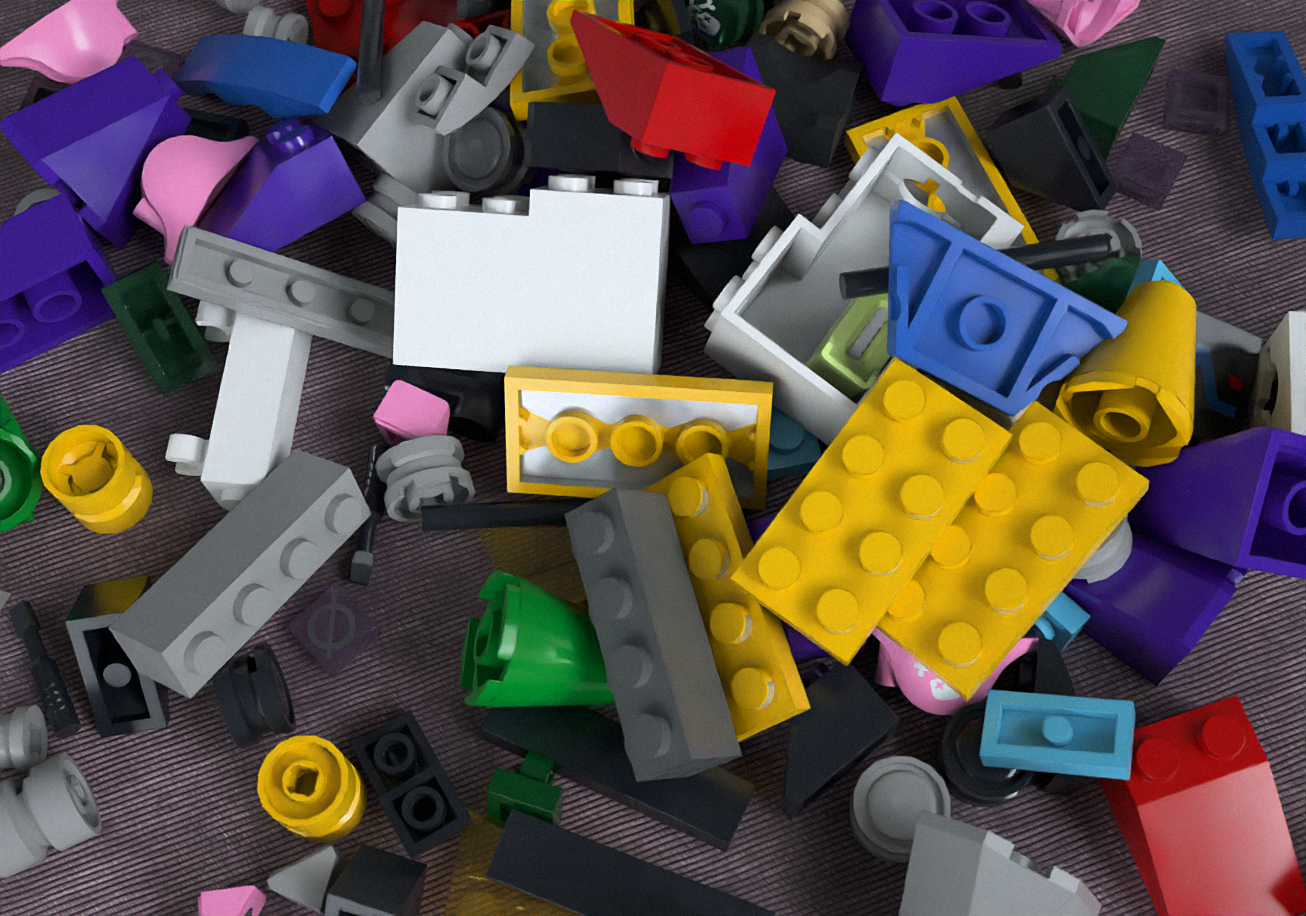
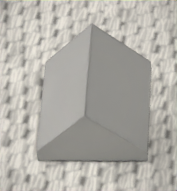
(309, 878)

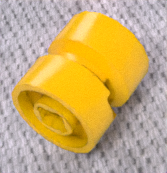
(96, 479)
(312, 789)

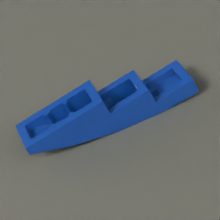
(268, 72)
(1271, 120)

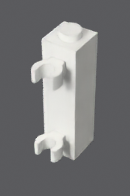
(253, 408)

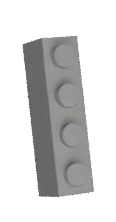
(241, 572)

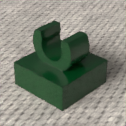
(527, 792)

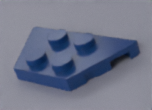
(982, 315)

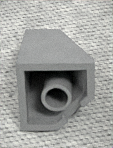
(381, 133)
(977, 873)

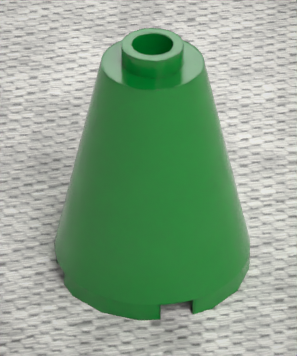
(531, 649)

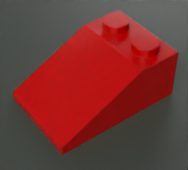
(672, 93)
(1207, 818)

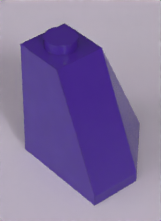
(97, 139)
(728, 200)
(1232, 501)
(1155, 605)

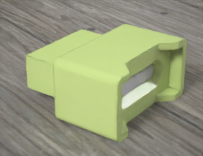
(854, 346)

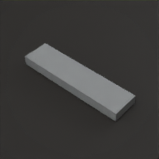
(283, 291)

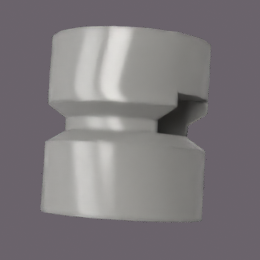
(46, 810)

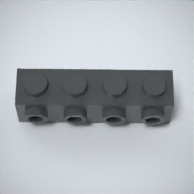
(651, 635)

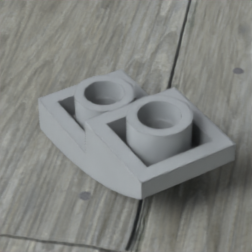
(455, 97)

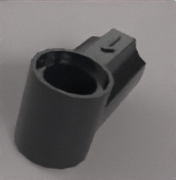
(473, 396)

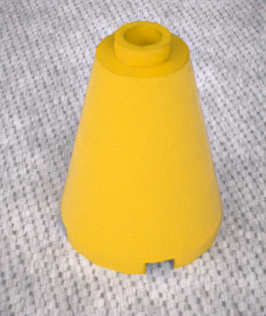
(1140, 386)

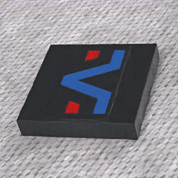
(1223, 377)

